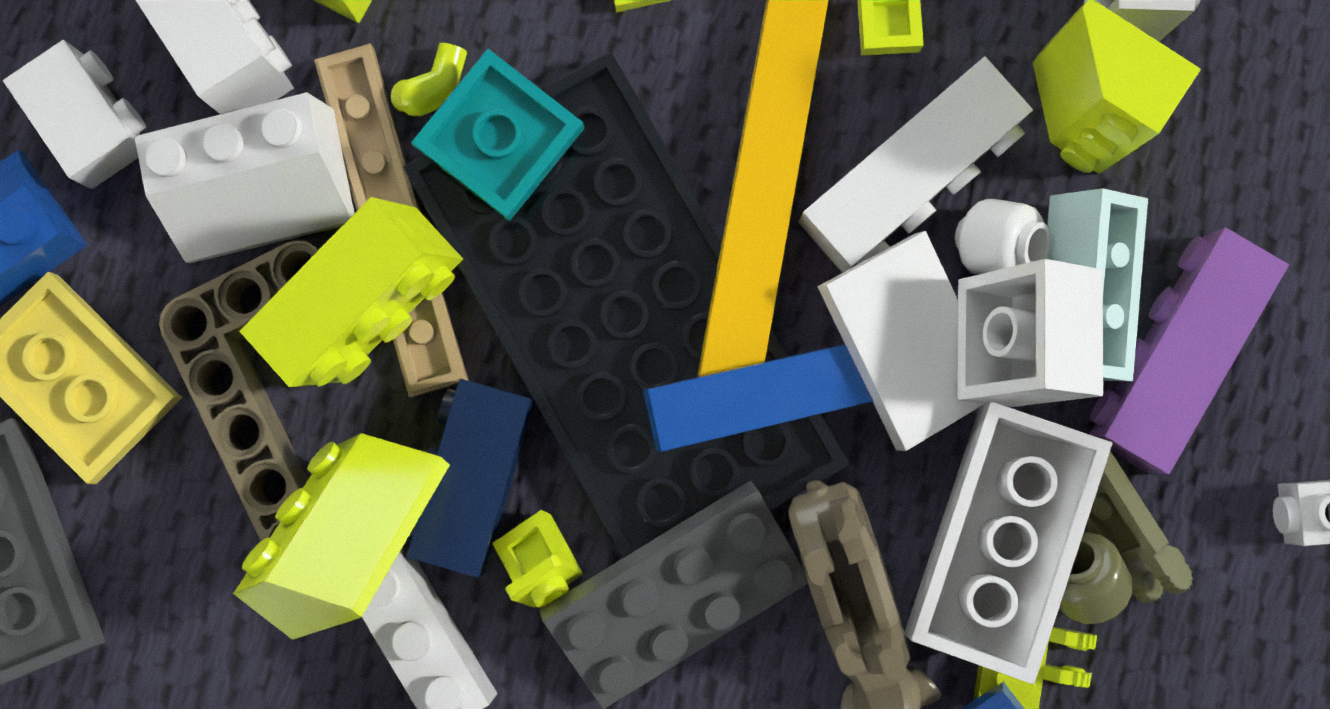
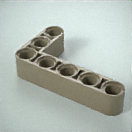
(246, 396)

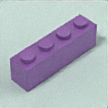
(1187, 349)

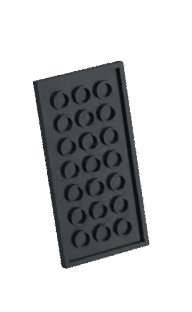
(610, 295)

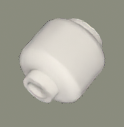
(1001, 236)

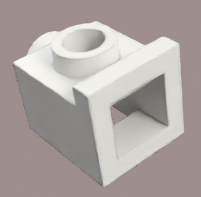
(1301, 512)

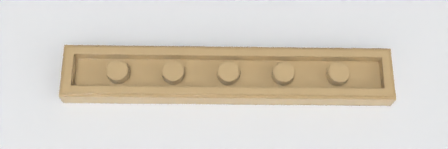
(375, 169)

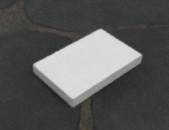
(903, 337)

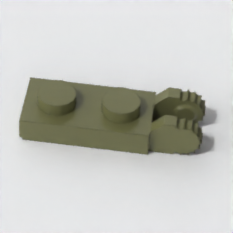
(1128, 524)

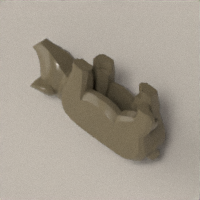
(856, 600)

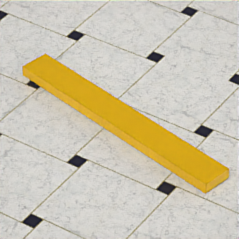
(763, 186)

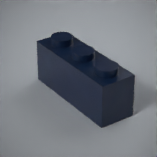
(483, 450)

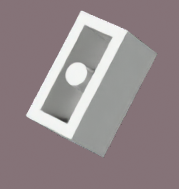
(77, 113)

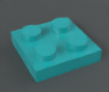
(498, 134)

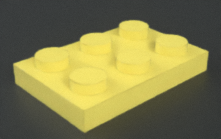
(77, 379)

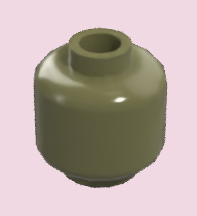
(1097, 582)

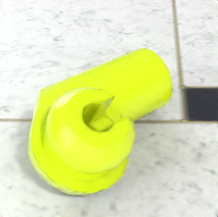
(430, 90)

